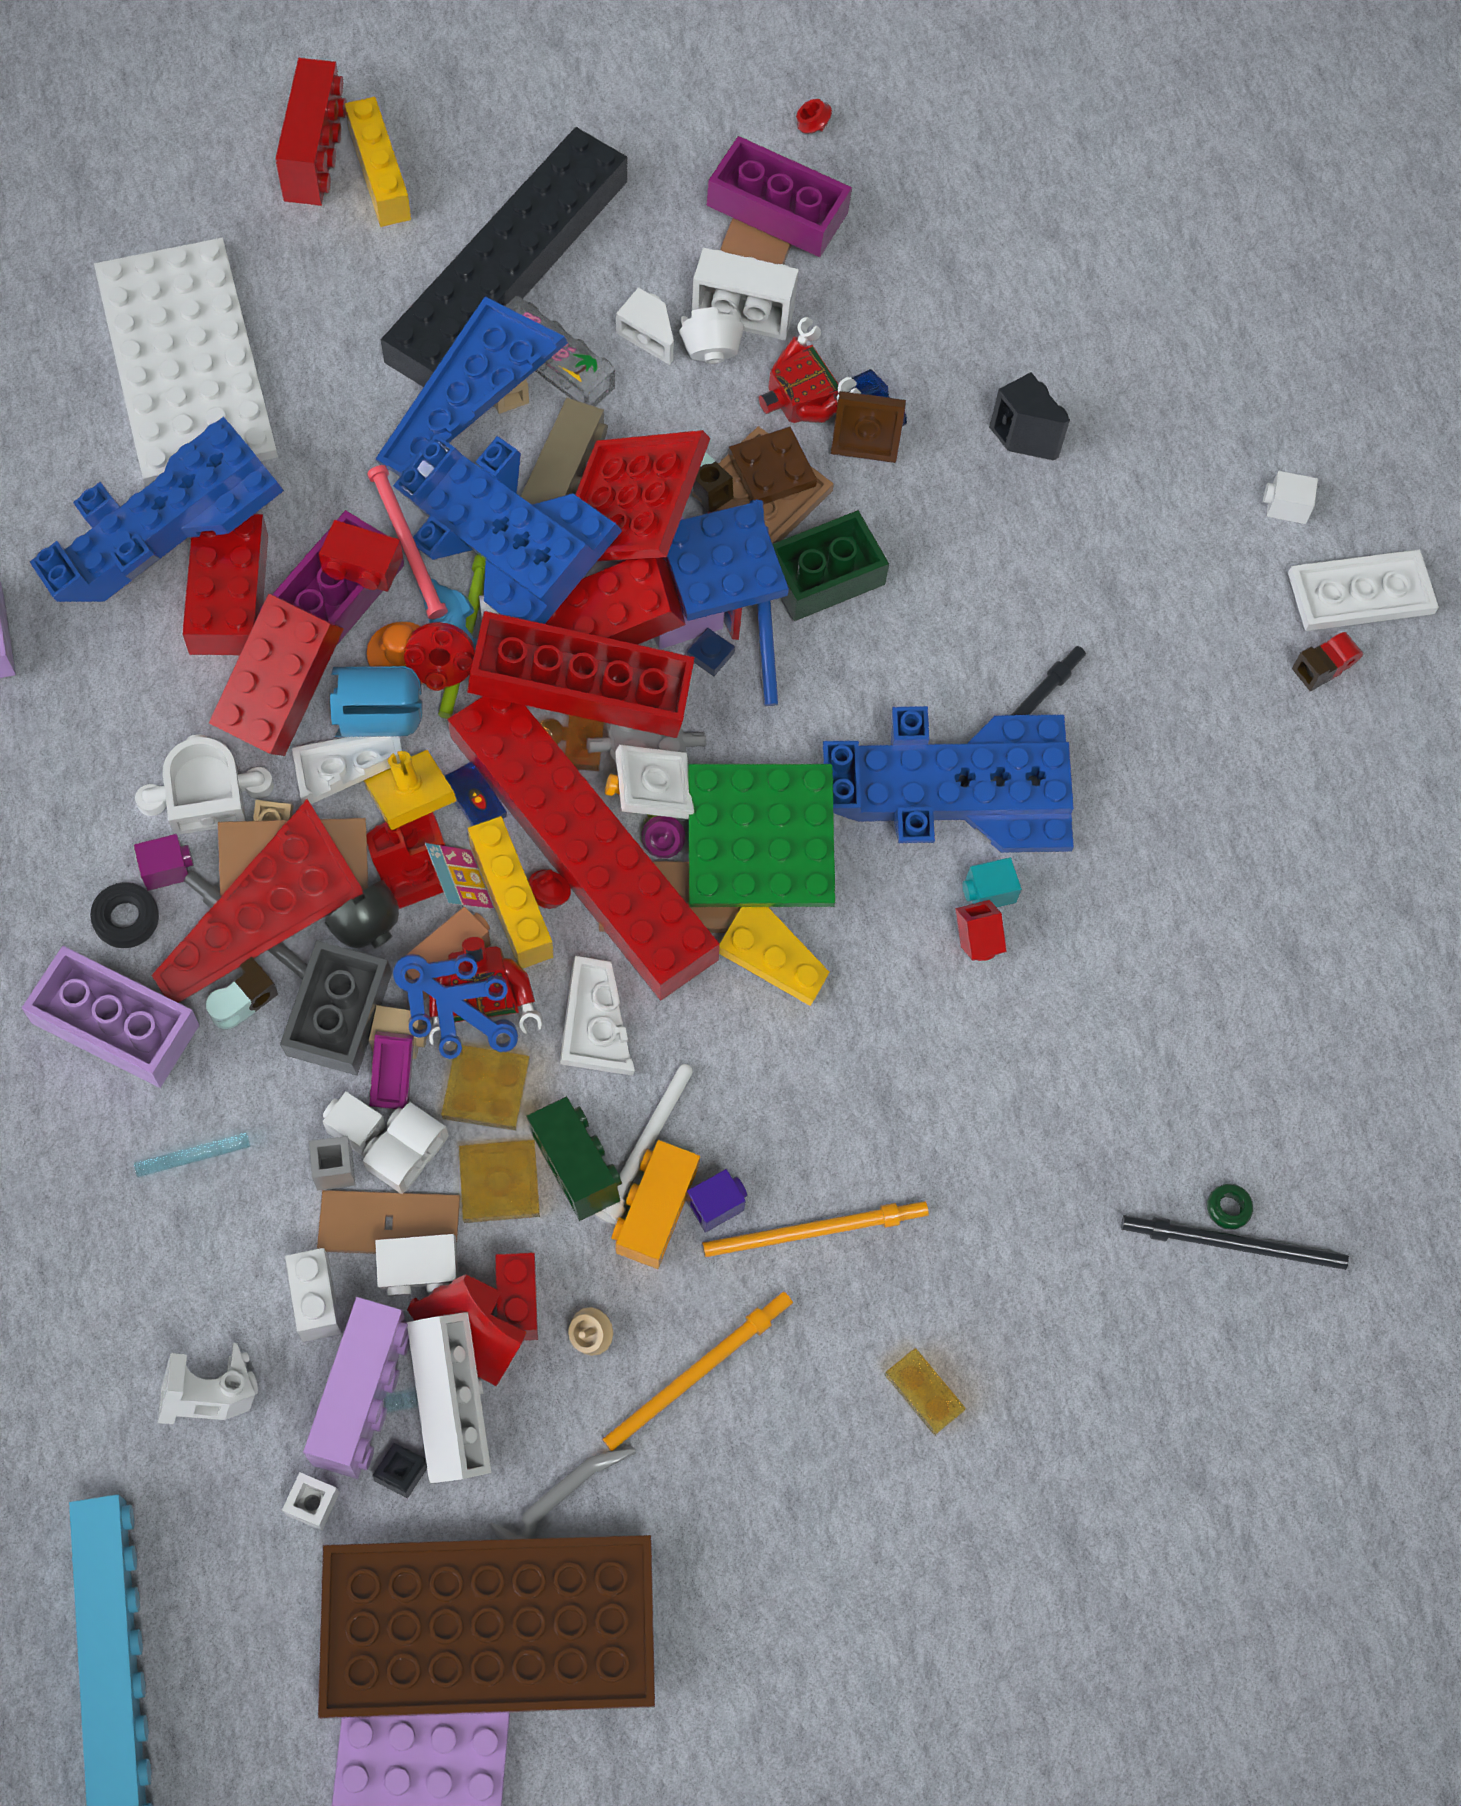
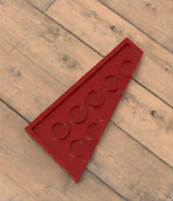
(275, 897)

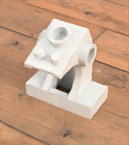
(207, 1399)

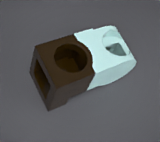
(713, 484)
(241, 998)

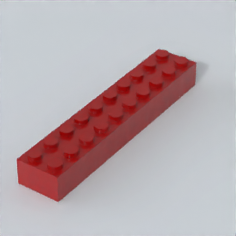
(585, 843)

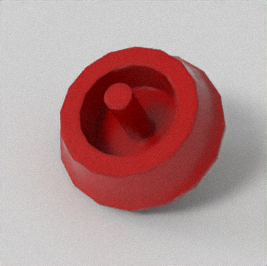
(813, 116)
(549, 888)

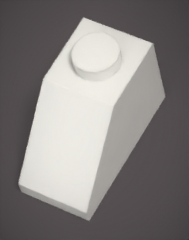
(646, 324)

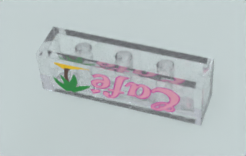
(573, 368)

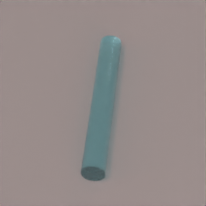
(192, 1154)

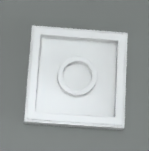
(654, 781)

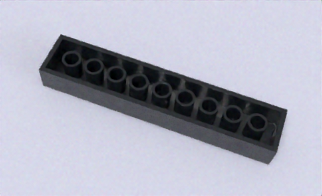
(509, 250)

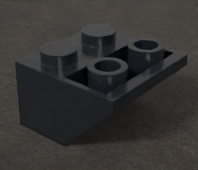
(1029, 419)

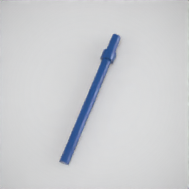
(767, 644)

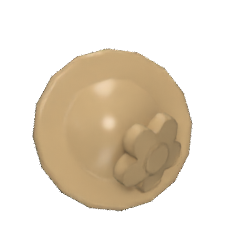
(590, 1331)

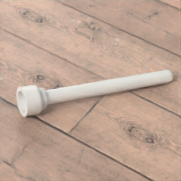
(646, 1141)

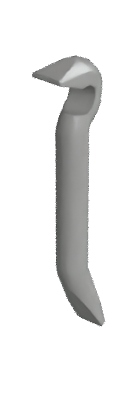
(561, 1491)

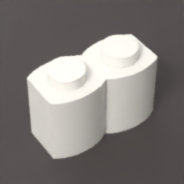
(404, 1147)

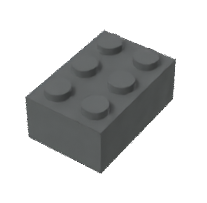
(336, 1007)

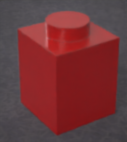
(981, 930)

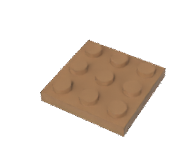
(782, 514)

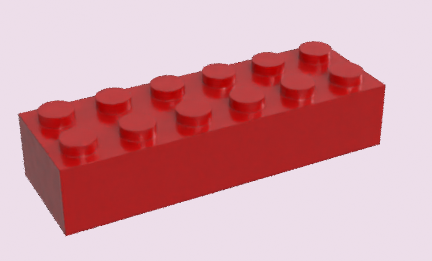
(580, 674)

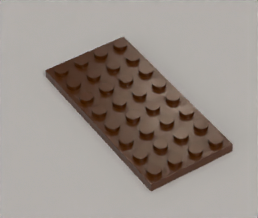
(486, 1627)

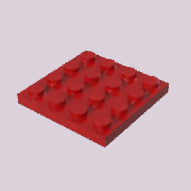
(643, 488)

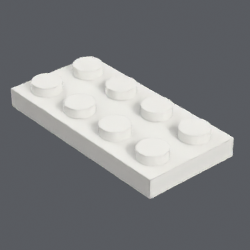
(1362, 590)

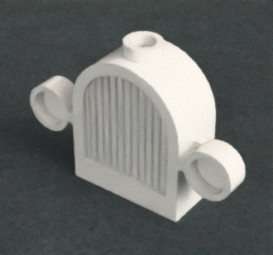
(202, 787)

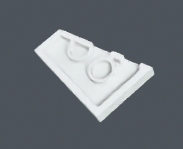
(340, 763)
(593, 1020)

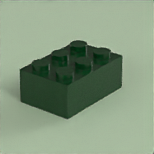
(830, 564)

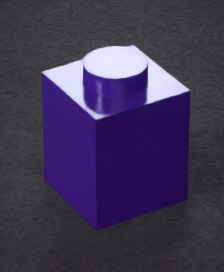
(717, 1200)

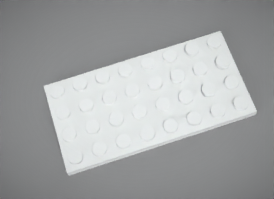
(182, 350)

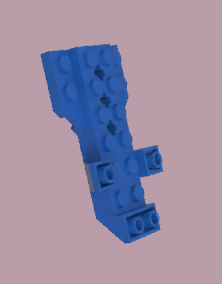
(204, 488)
(528, 550)
(918, 780)

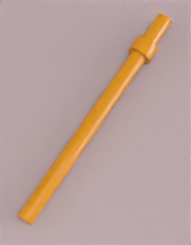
(888, 1215)
(756, 1322)

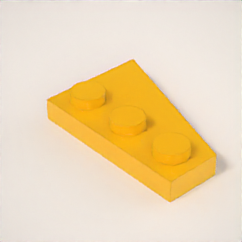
(772, 952)

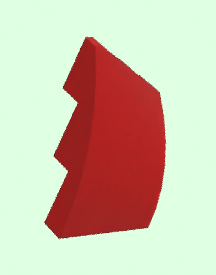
(404, 858)
(492, 1338)

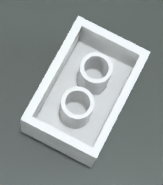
(755, 288)

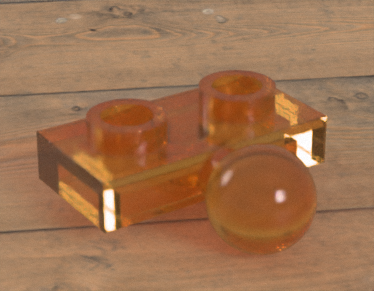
(576, 740)

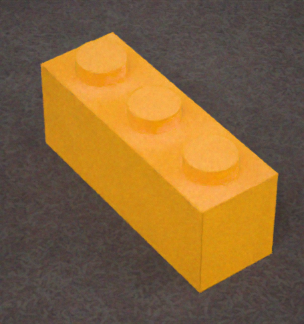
(655, 1203)

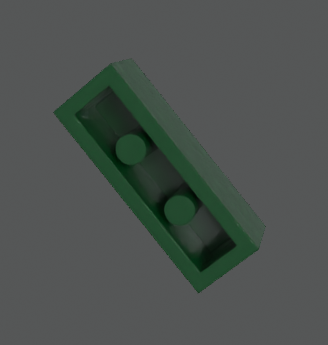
(575, 1157)

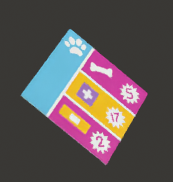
(459, 876)

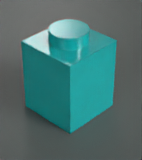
(993, 882)

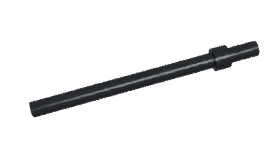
(1056, 675)
(1162, 1229)

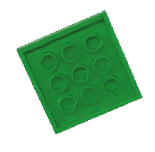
(761, 835)

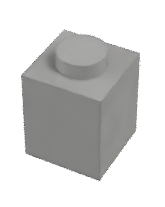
(332, 1163)

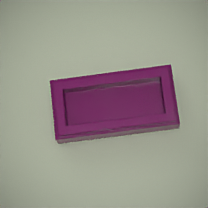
(391, 1070)

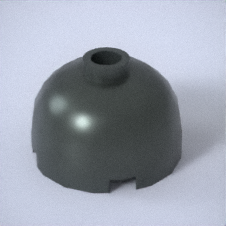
(365, 918)

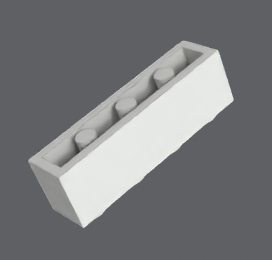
(448, 1398)

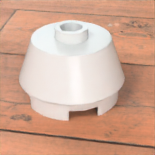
(711, 334)

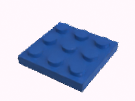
(724, 562)

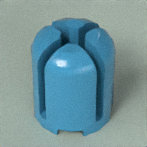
(376, 701)

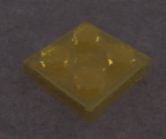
(486, 1088)
(499, 1181)

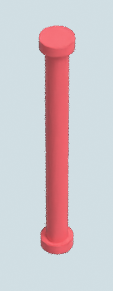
(435, 607)

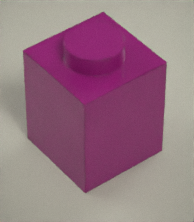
(163, 861)

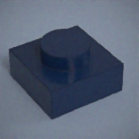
(711, 652)

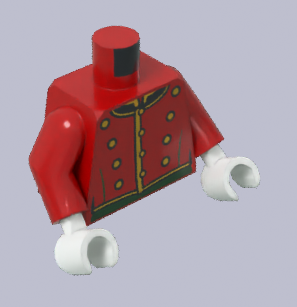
(803, 382)
(490, 963)

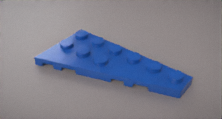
(478, 370)

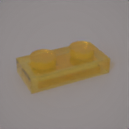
(925, 1391)

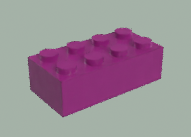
(778, 196)
(332, 599)

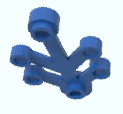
(452, 999)

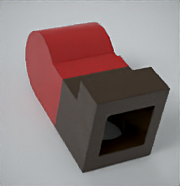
(1327, 660)

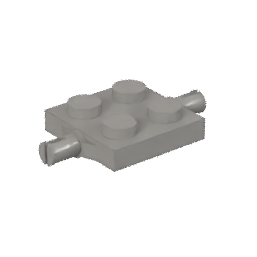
(638, 738)

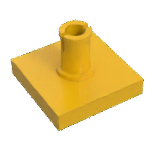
(409, 788)

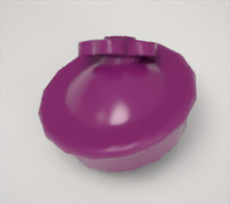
(663, 836)

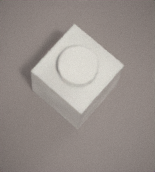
(1291, 497)
(353, 1119)

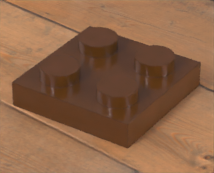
(868, 426)
(772, 466)

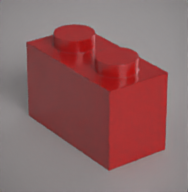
(361, 556)
(518, 1292)

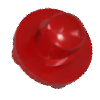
(439, 654)

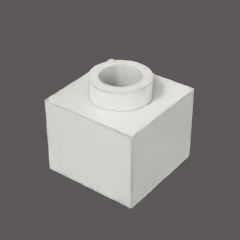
(304, 1489)

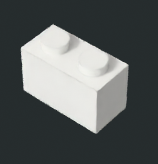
(416, 1263)
(313, 1294)

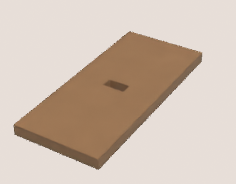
(356, 1219)

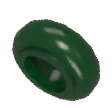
(1237, 1193)

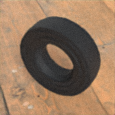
(124, 936)

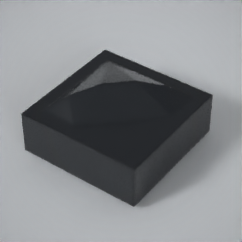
(400, 1470)

